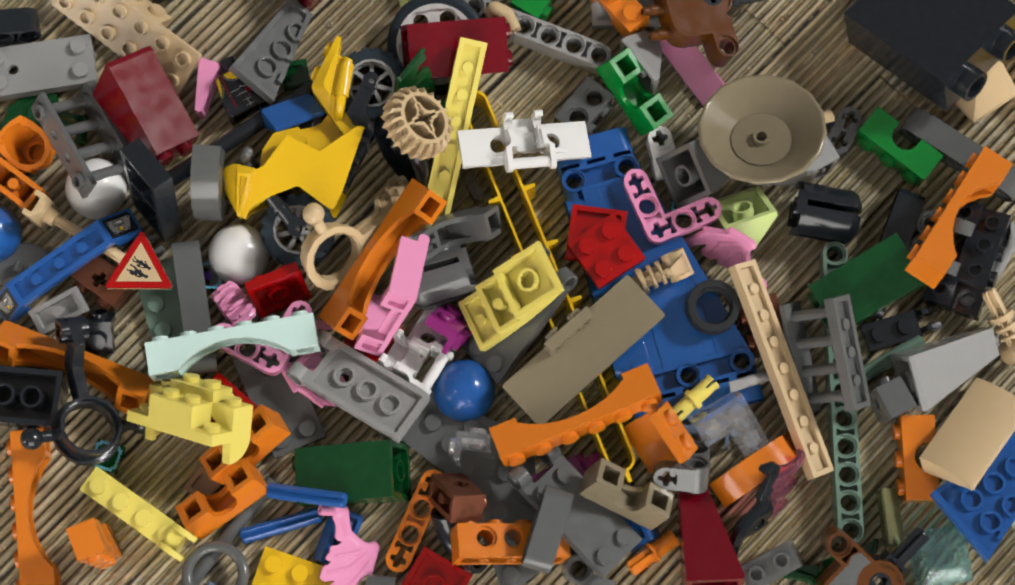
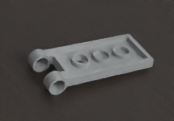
(47, 66)
(370, 394)

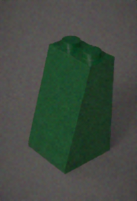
(872, 280)
(362, 470)

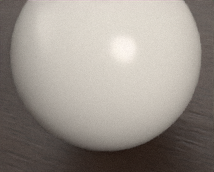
(104, 198)
(238, 253)

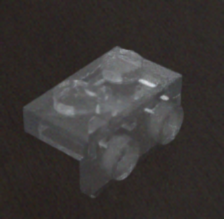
(474, 440)

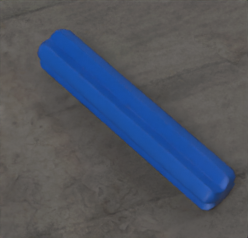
(307, 495)
(280, 525)

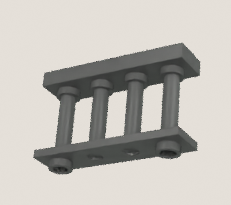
(64, 146)
(845, 346)

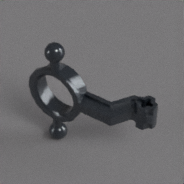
(74, 333)

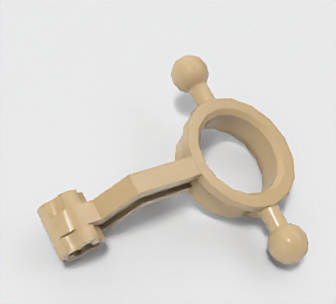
(359, 234)

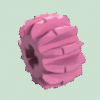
(233, 303)

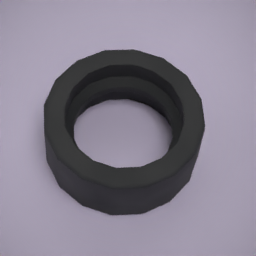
(712, 286)

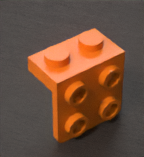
(660, 437)

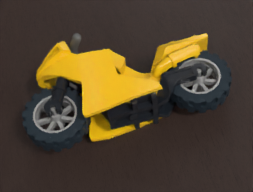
(317, 160)

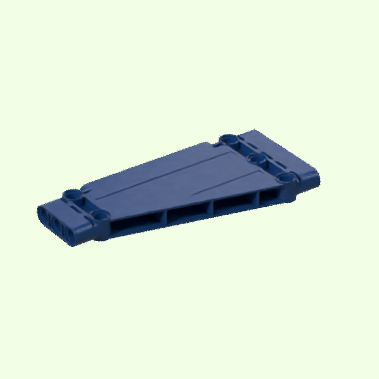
(673, 342)

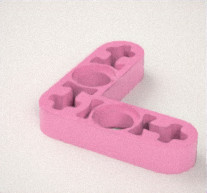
(658, 216)
(282, 357)

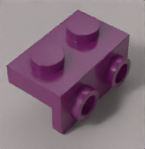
(451, 324)

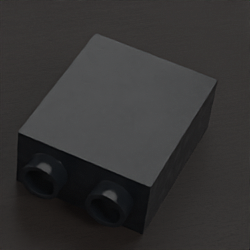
(935, 44)

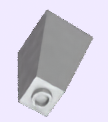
(944, 364)

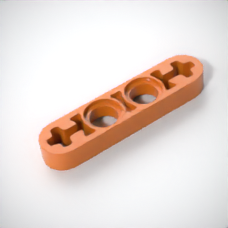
(411, 519)

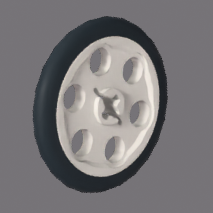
(432, 10)

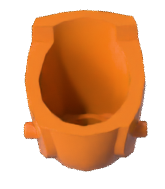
(26, 145)

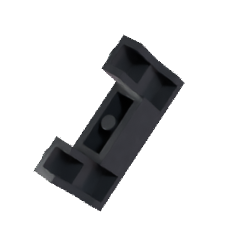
(978, 263)

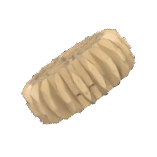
(417, 123)

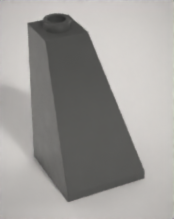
(690, 173)

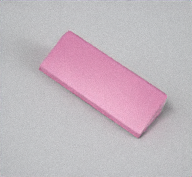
(693, 70)

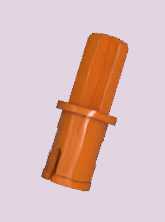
(652, 552)

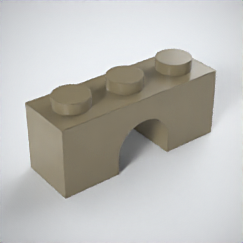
(643, 505)

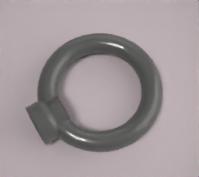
(215, 546)

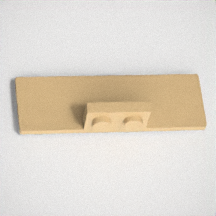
(131, 26)

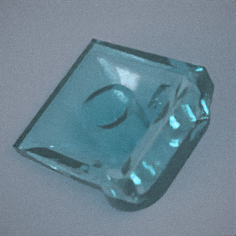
(942, 558)

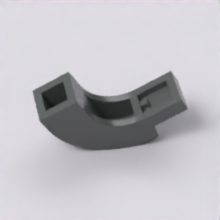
(207, 183)
(462, 227)

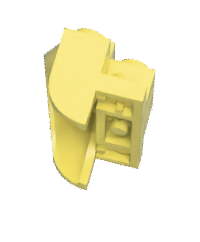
(185, 410)

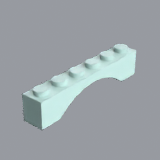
(174, 356)

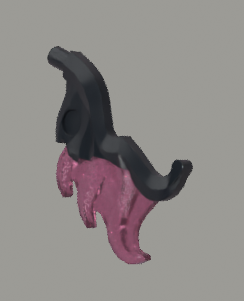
(769, 498)

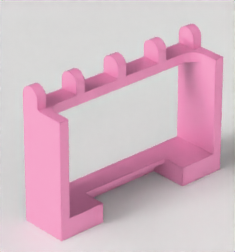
(390, 309)

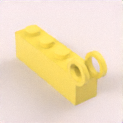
(137, 512)

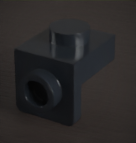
(101, 332)

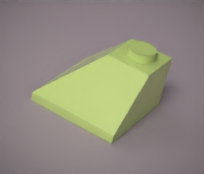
(747, 212)

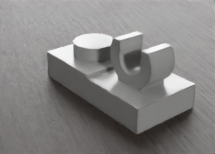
(66, 304)

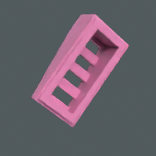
(206, 86)

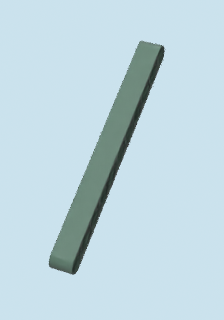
(840, 433)

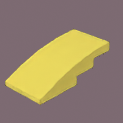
(511, 296)

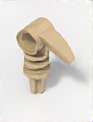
(673, 266)
(1002, 318)

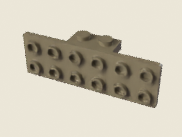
(582, 350)

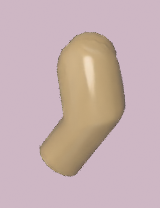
(498, 9)

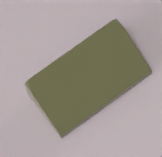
(890, 517)

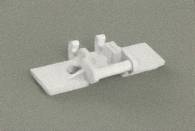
(524, 137)
(411, 352)

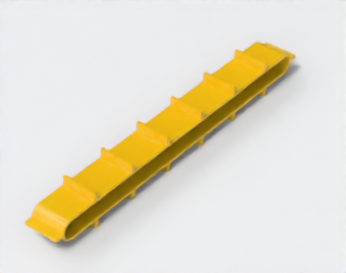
(527, 193)

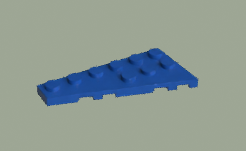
(987, 510)

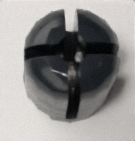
(824, 213)

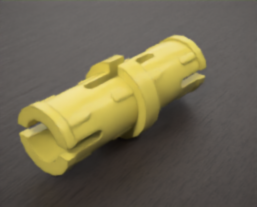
(694, 398)

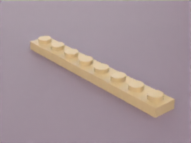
(780, 368)

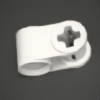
(656, 151)

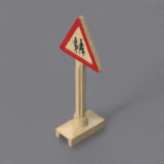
(136, 268)

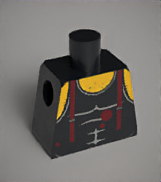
(237, 97)

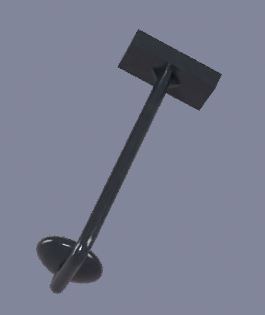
(154, 187)

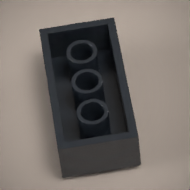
(31, 396)

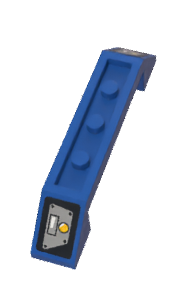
(66, 260)

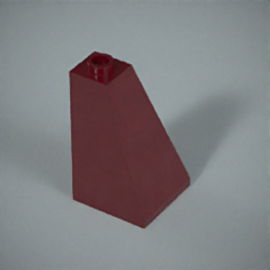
(704, 543)

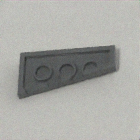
(271, 52)

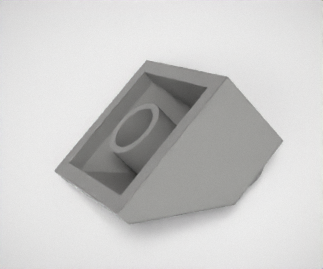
(648, 55)

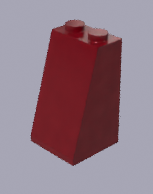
(442, 39)
(145, 105)

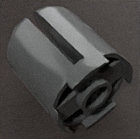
(446, 278)

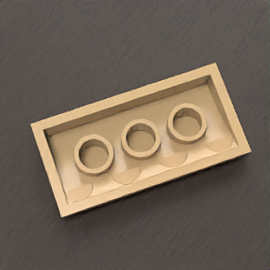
(971, 435)

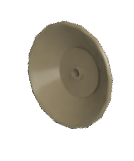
(762, 109)

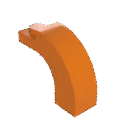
(746, 476)

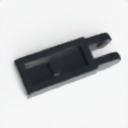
(897, 329)

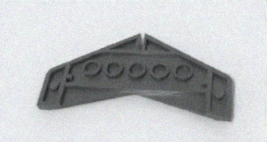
(431, 439)

